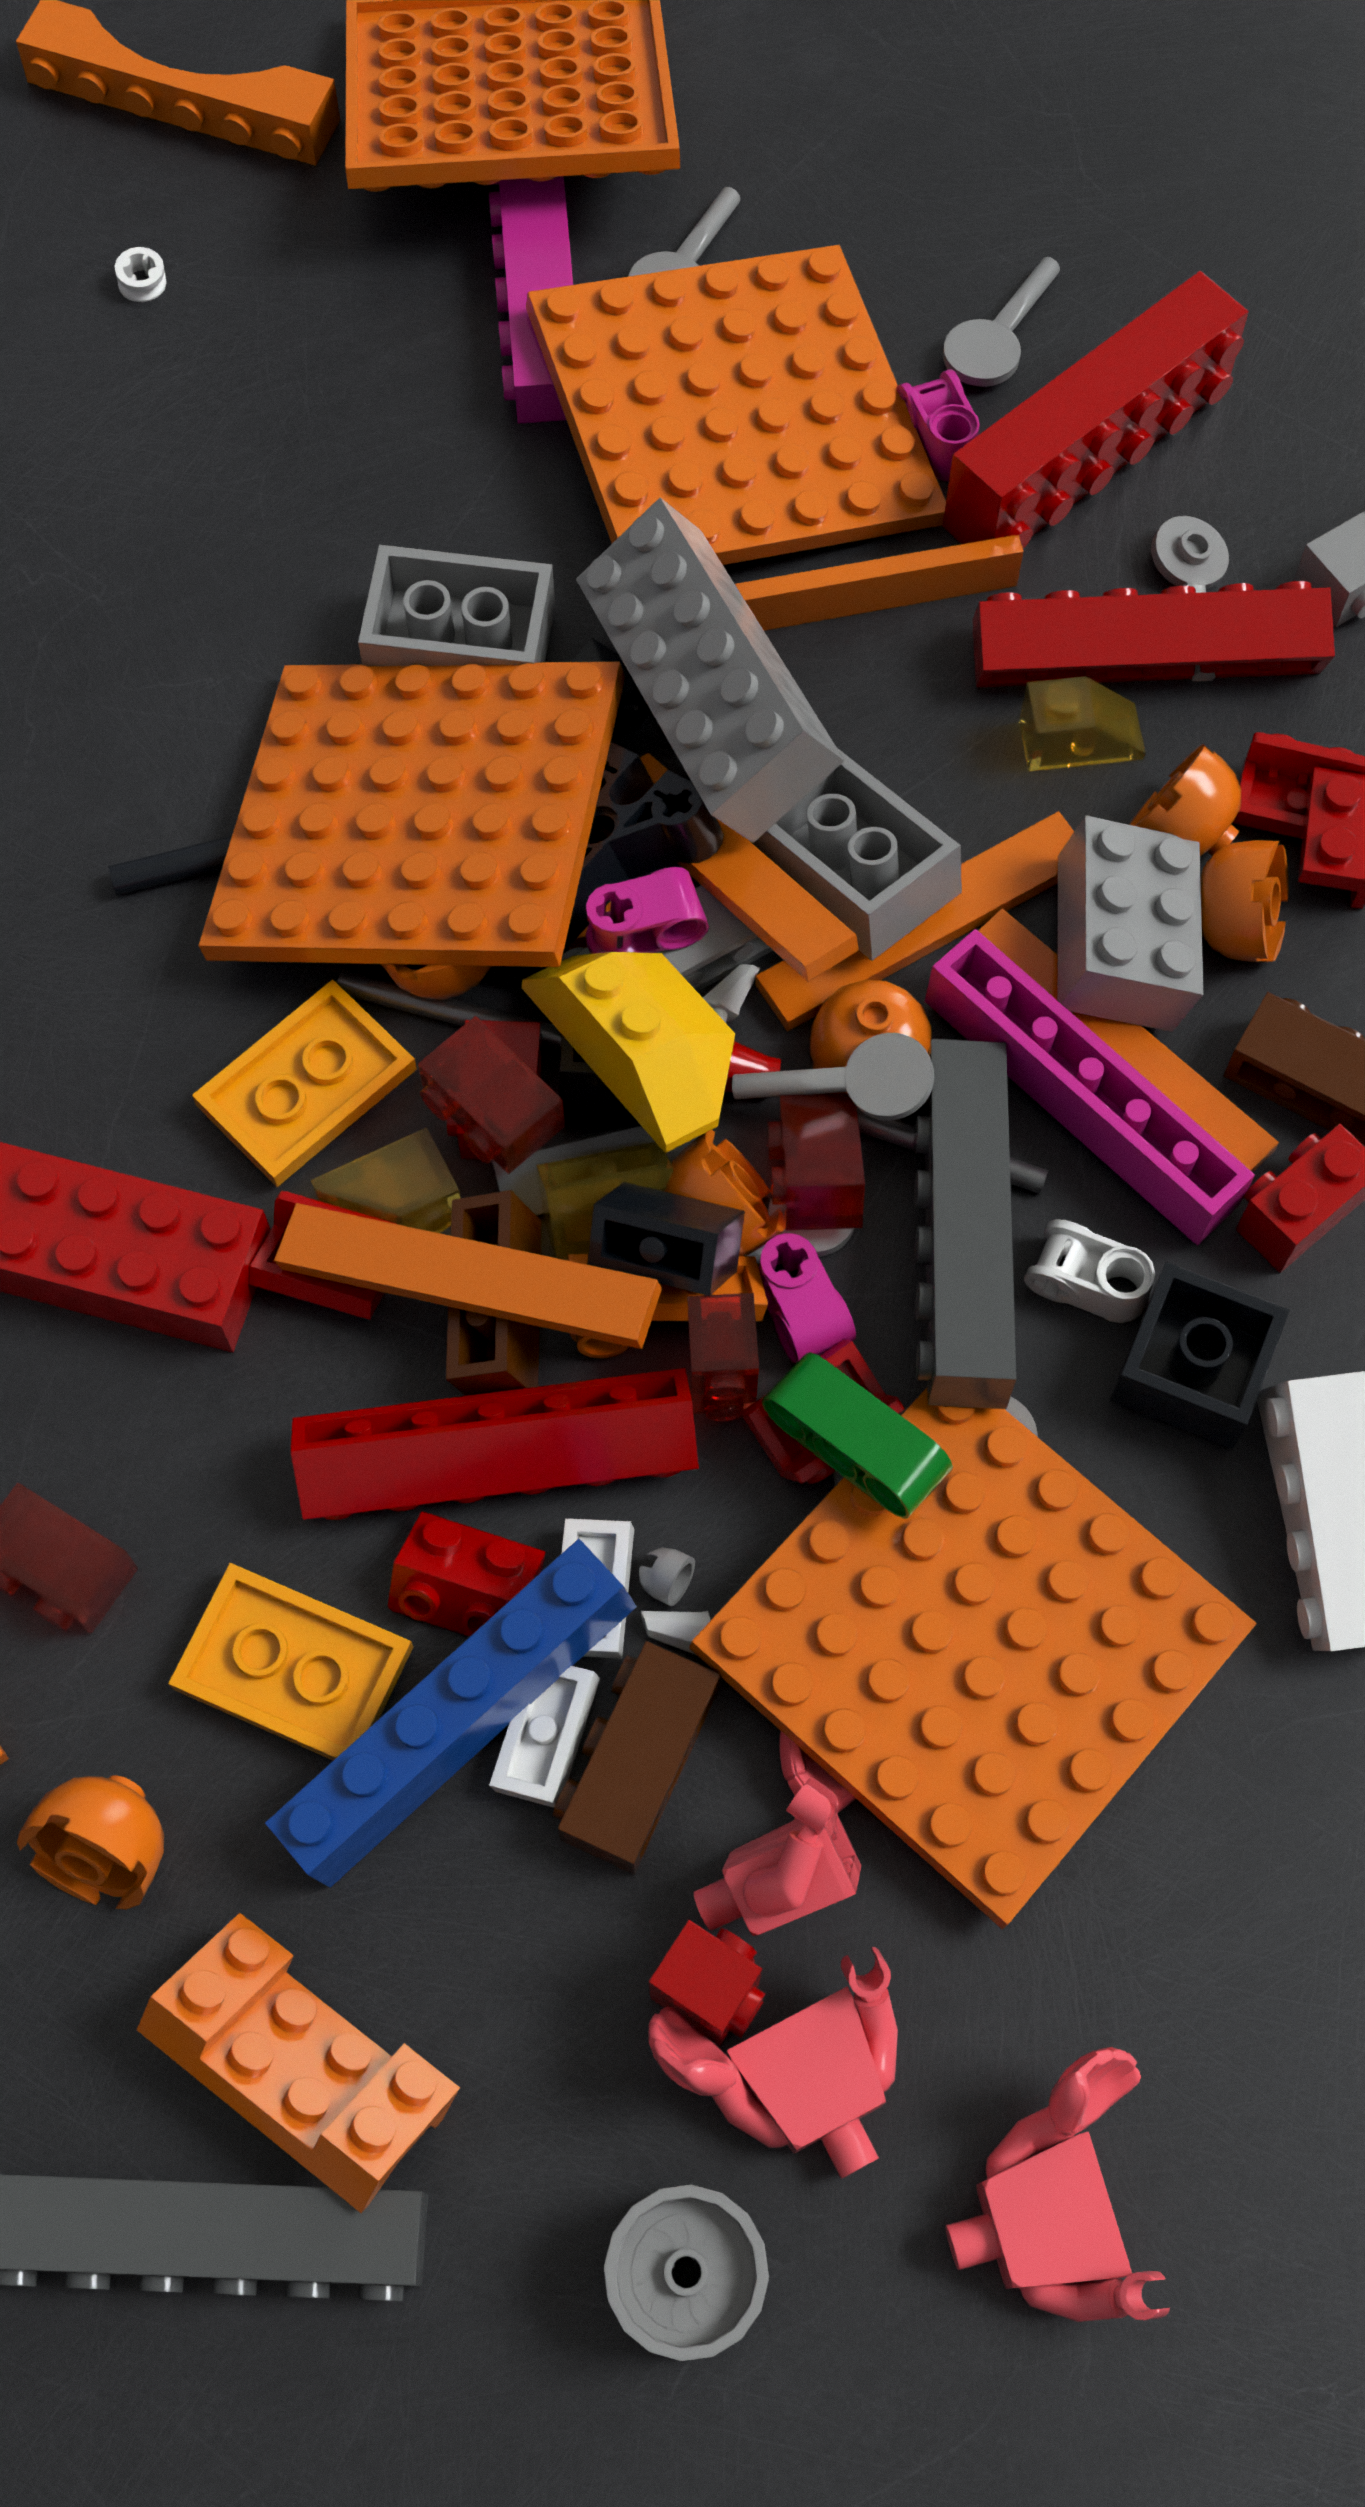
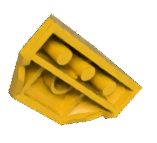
(642, 1037)

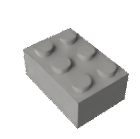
(455, 610)
(866, 856)
(1129, 924)

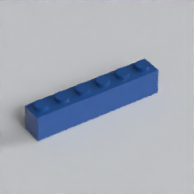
(451, 1715)

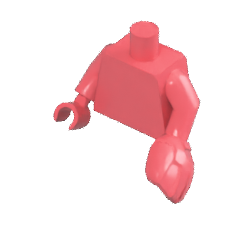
(794, 1866)
(801, 2076)
(1050, 2207)

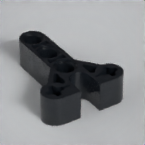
(640, 830)

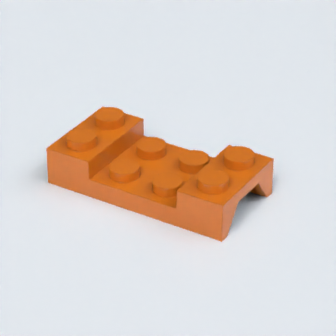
(294, 2062)

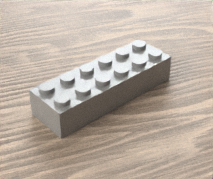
(708, 672)

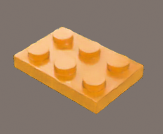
(304, 1082)
(290, 1663)

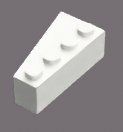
(1319, 1472)

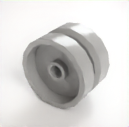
(640, 2265)

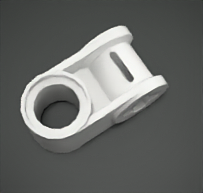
(1087, 1268)

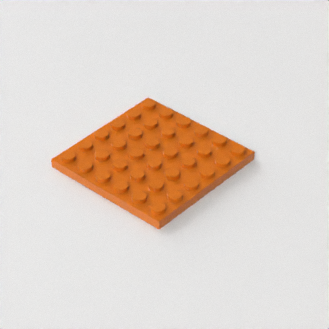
(505, 91)
(739, 402)
(417, 815)
(982, 1658)

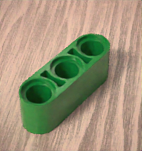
(857, 1435)

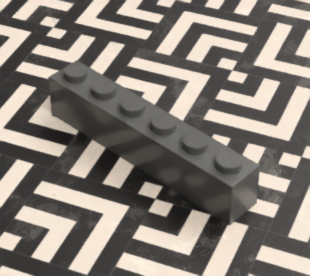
(966, 1229)
(209, 2232)

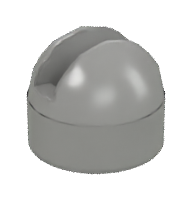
(668, 1576)

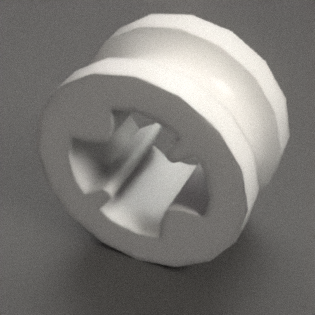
(136, 260)

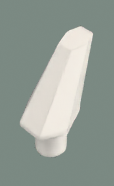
(731, 992)
(674, 1627)

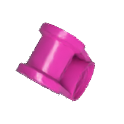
(941, 419)
(648, 913)
(804, 1308)

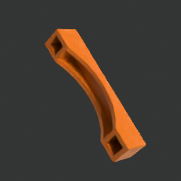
(268, 110)

